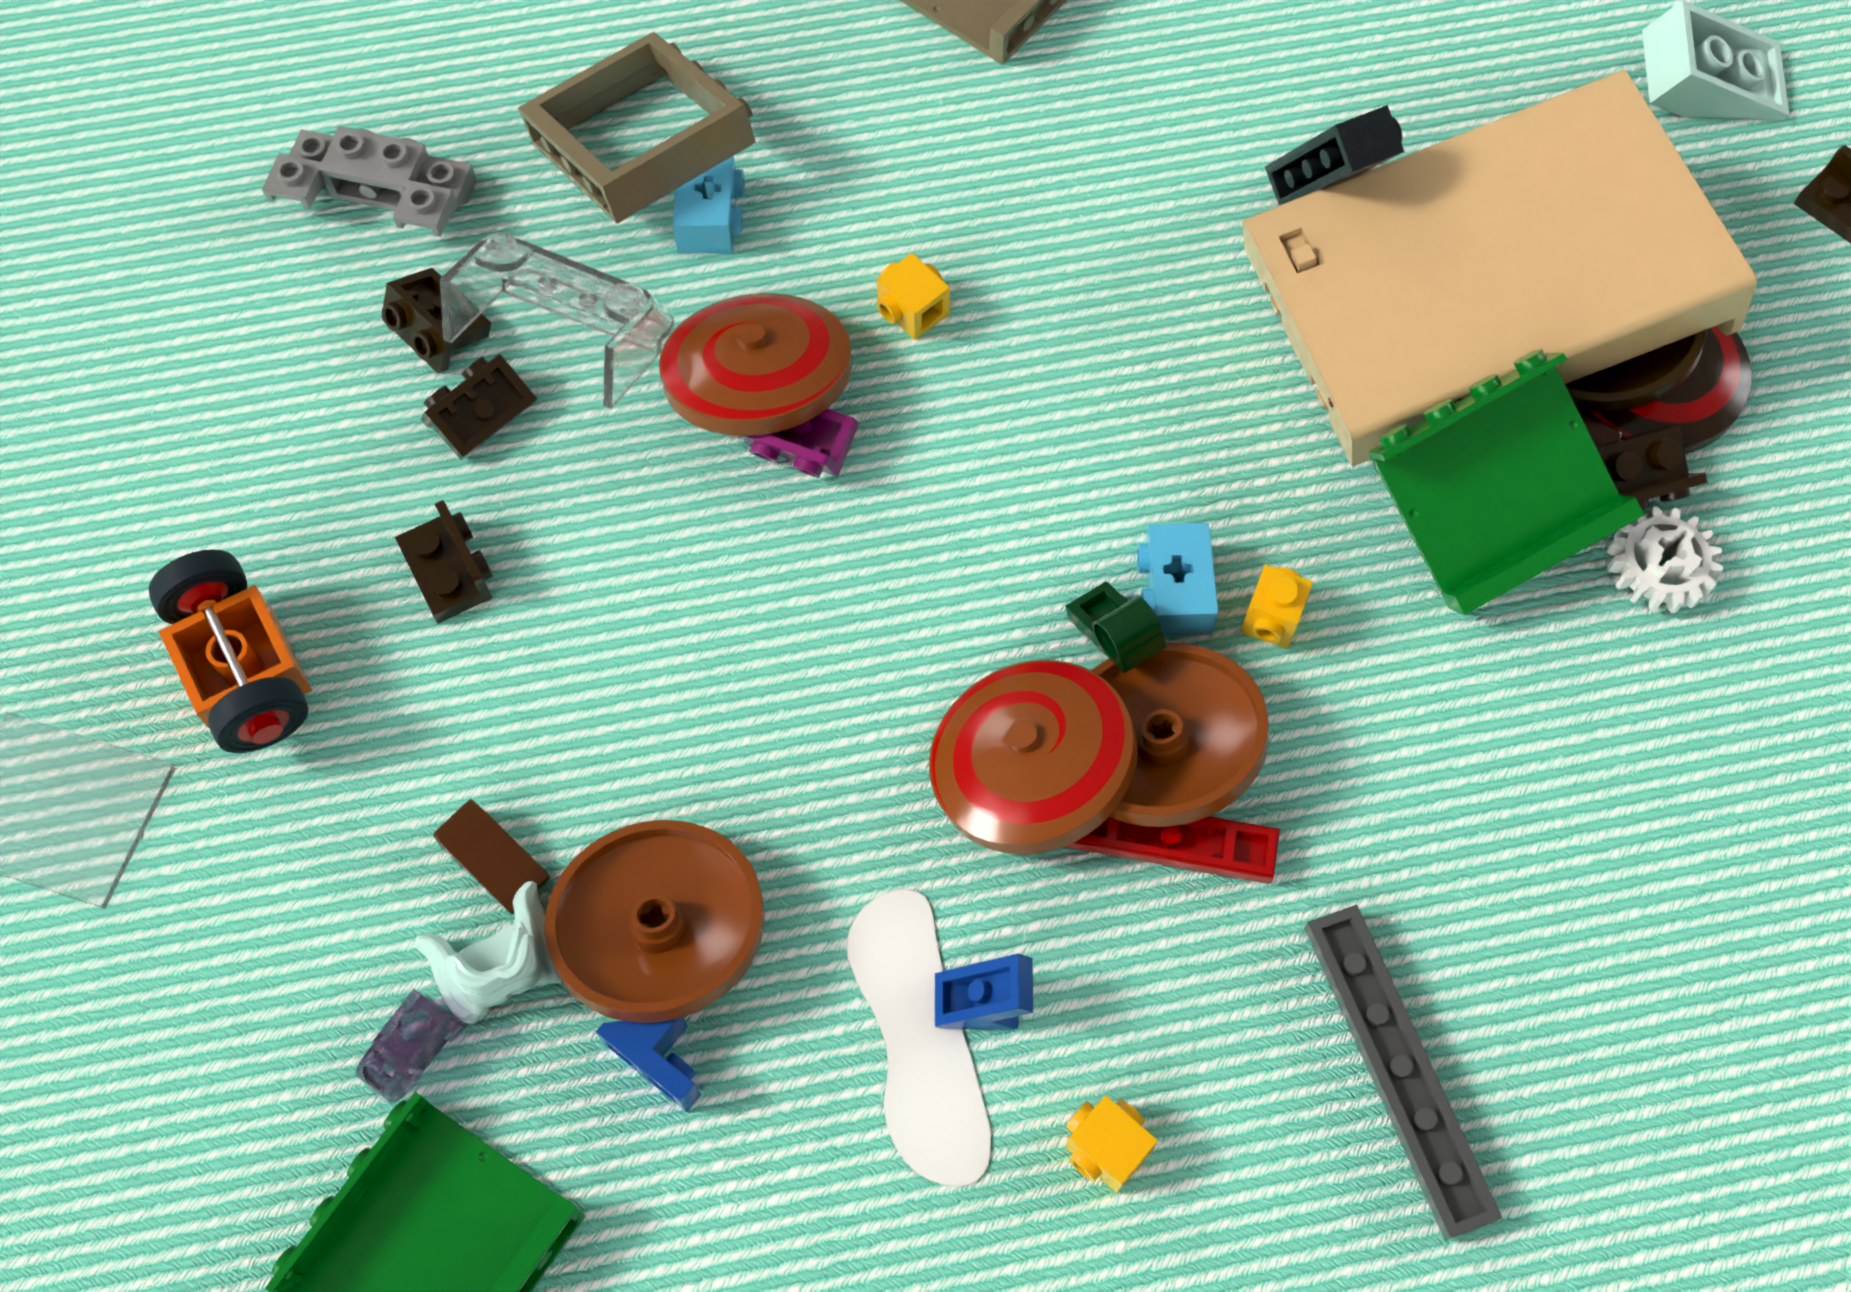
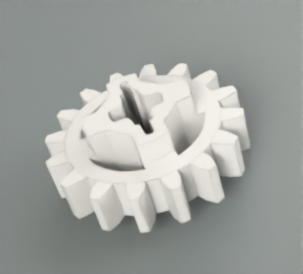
(1684, 576)

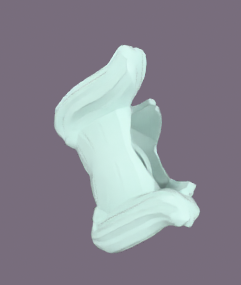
(496, 966)

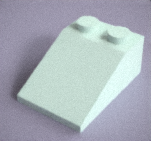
(1713, 67)

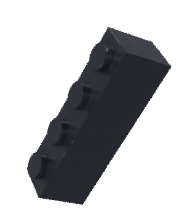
(1336, 155)

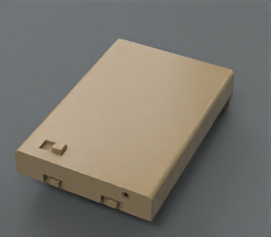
(1504, 241)

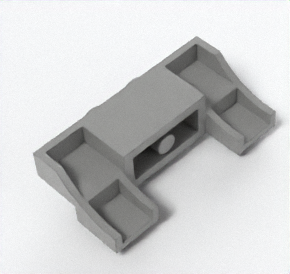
(374, 173)

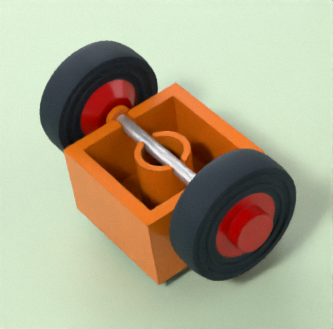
(229, 651)

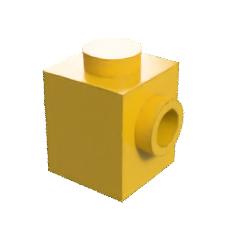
(913, 295)
(1276, 605)
(1108, 1141)

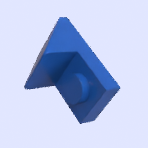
(985, 994)
(643, 1049)

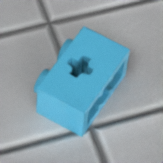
(707, 210)
(1186, 554)

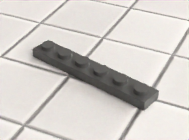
(1402, 1073)

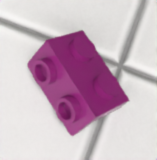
(813, 446)

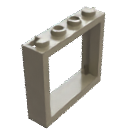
(663, 166)

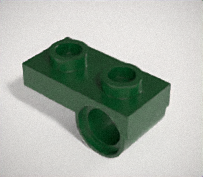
(1118, 627)

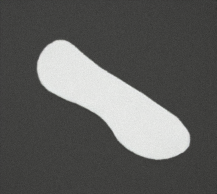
(931, 1081)

